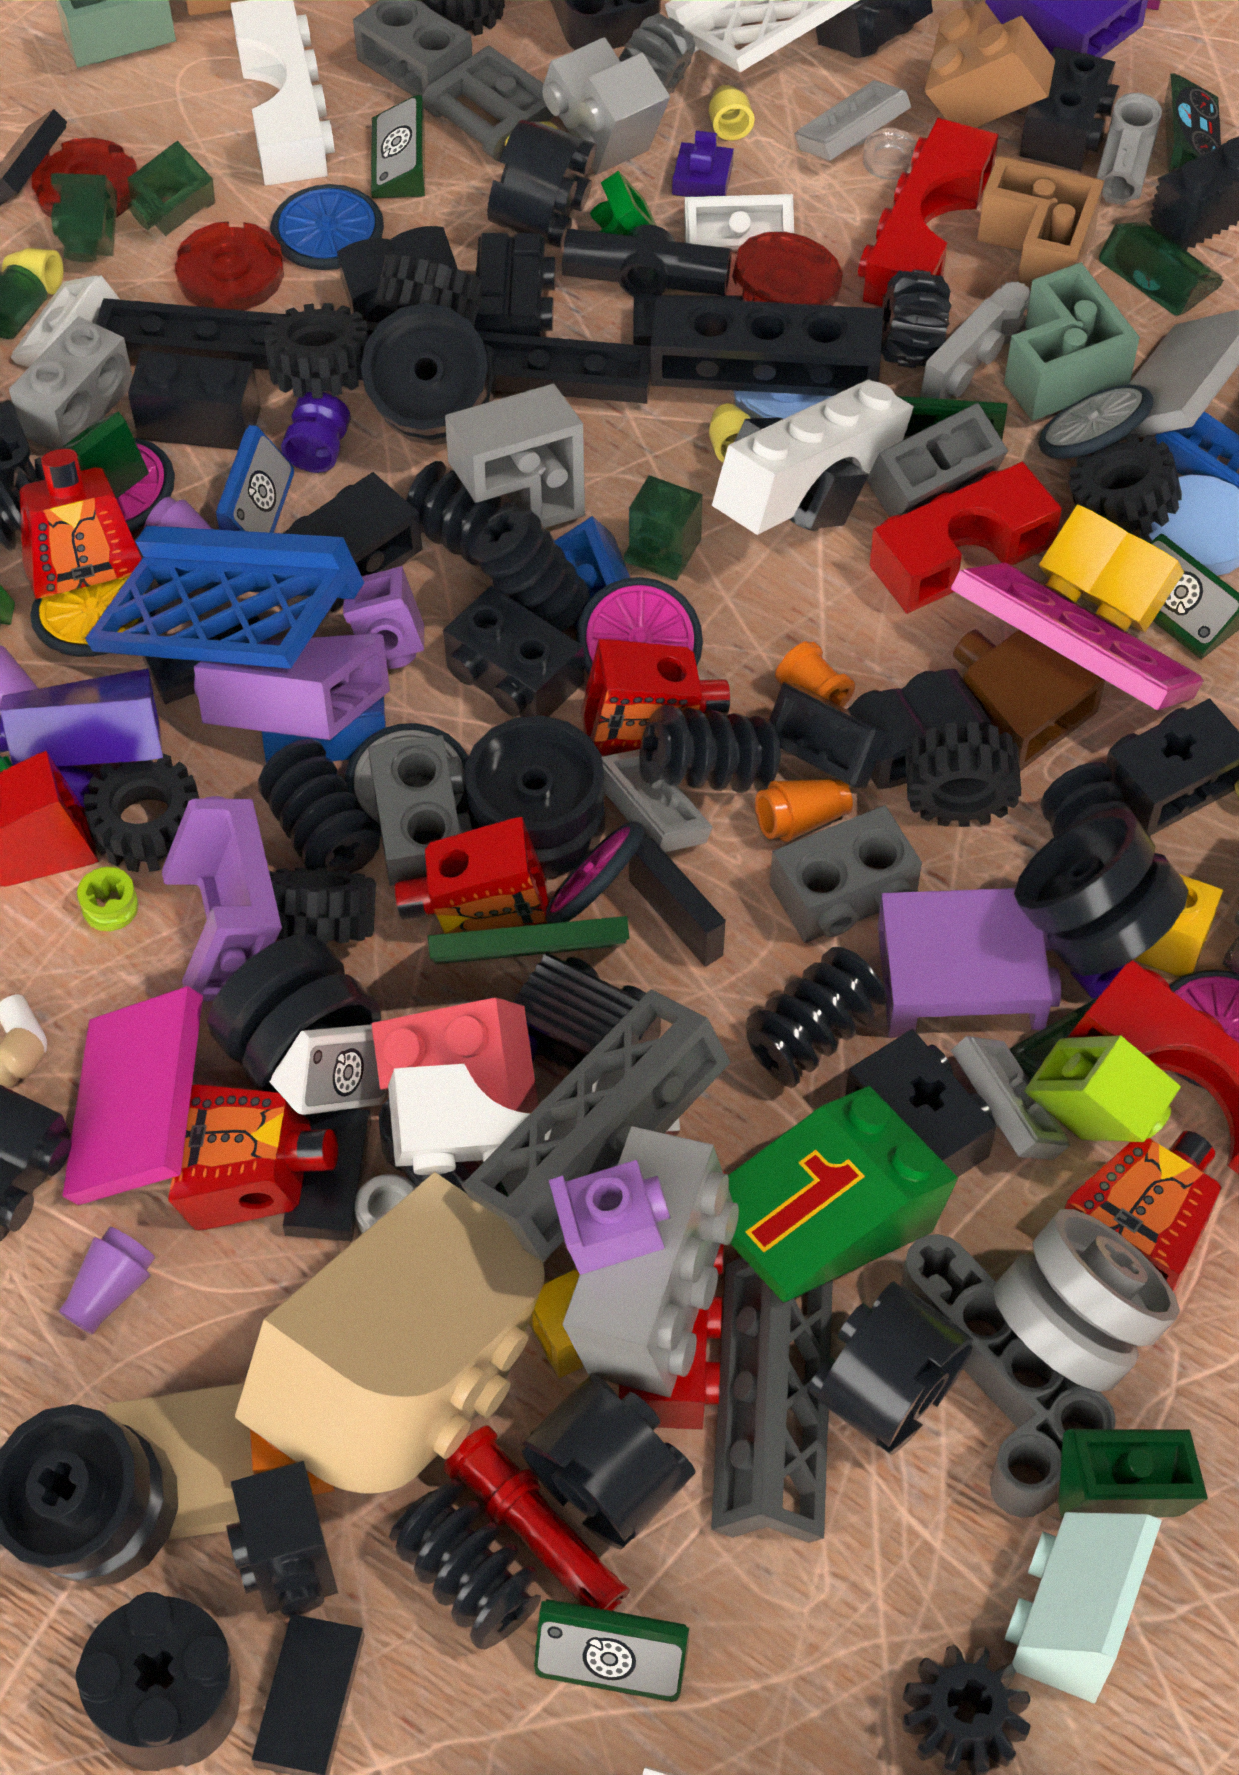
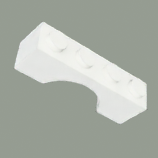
(288, 125)
(777, 465)
(447, 1119)

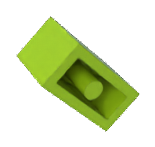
(1103, 1089)

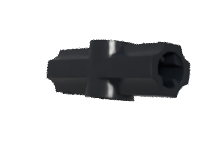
(646, 261)

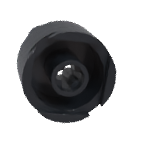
(541, 181)
(892, 1367)
(607, 1460)
(154, 1724)

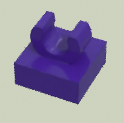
(702, 167)

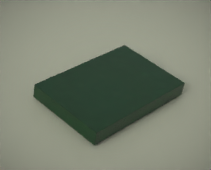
(528, 940)

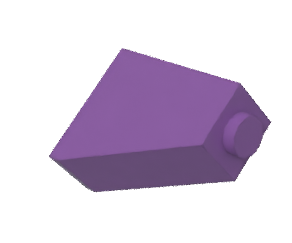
(314, 699)

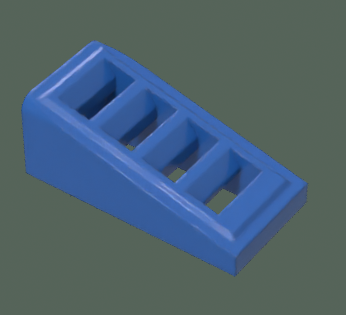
(1212, 436)

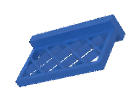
(229, 566)

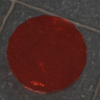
(84, 156)
(229, 266)
(787, 270)

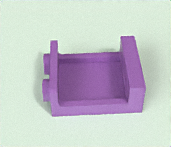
(224, 856)
(962, 958)

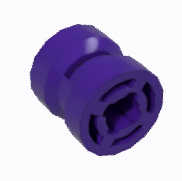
(315, 433)

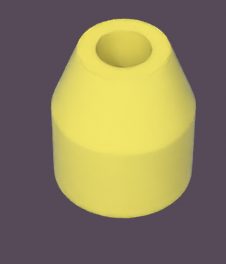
(730, 113)
(42, 262)
(725, 427)

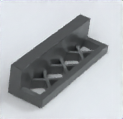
(656, 1089)
(754, 1395)

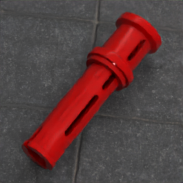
(514, 1500)

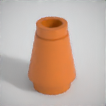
(800, 806)

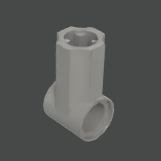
(1129, 147)

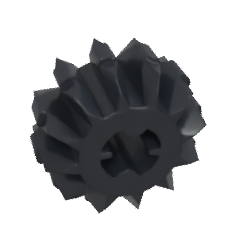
(914, 317)
(994, 1720)

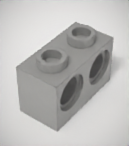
(71, 384)

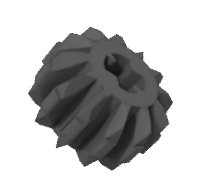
(665, 47)

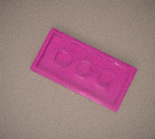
(1079, 634)

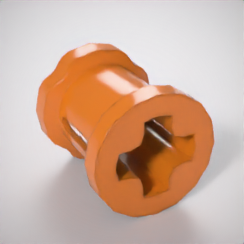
(808, 669)

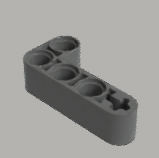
(993, 1360)

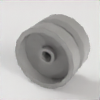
(1085, 1300)

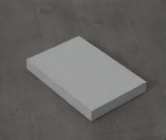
(1188, 371)

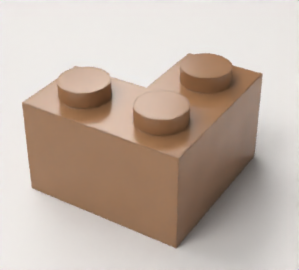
(986, 66)
(1040, 213)

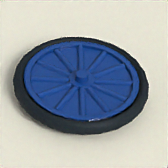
(323, 221)

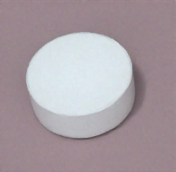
(379, 1197)

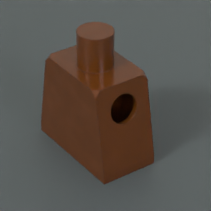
(1028, 690)

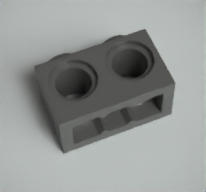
(409, 43)
(936, 461)
(411, 810)
(839, 863)

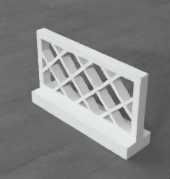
(718, 25)

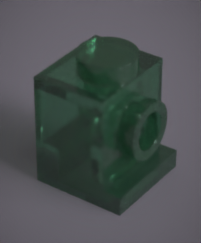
(171, 175)
(85, 215)
(664, 527)

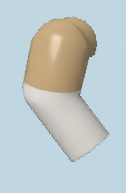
(24, 1041)

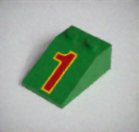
(836, 1194)

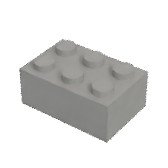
(639, 1314)

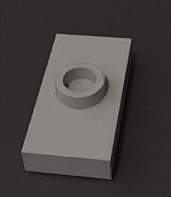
(852, 120)
(660, 808)
(1002, 1086)

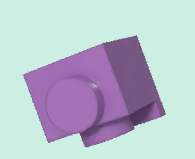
(389, 609)
(609, 1237)

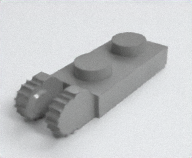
(976, 341)

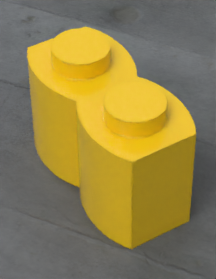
(1110, 569)

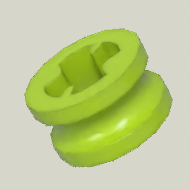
(100, 884)

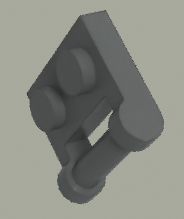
(496, 87)

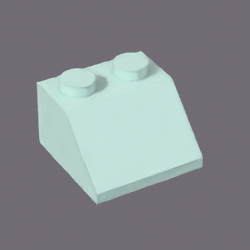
(1082, 1600)

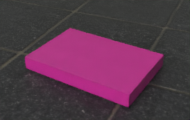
(133, 1096)

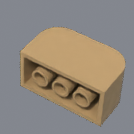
(395, 1343)

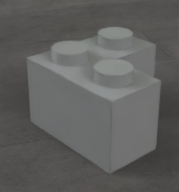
(606, 101)
(522, 449)

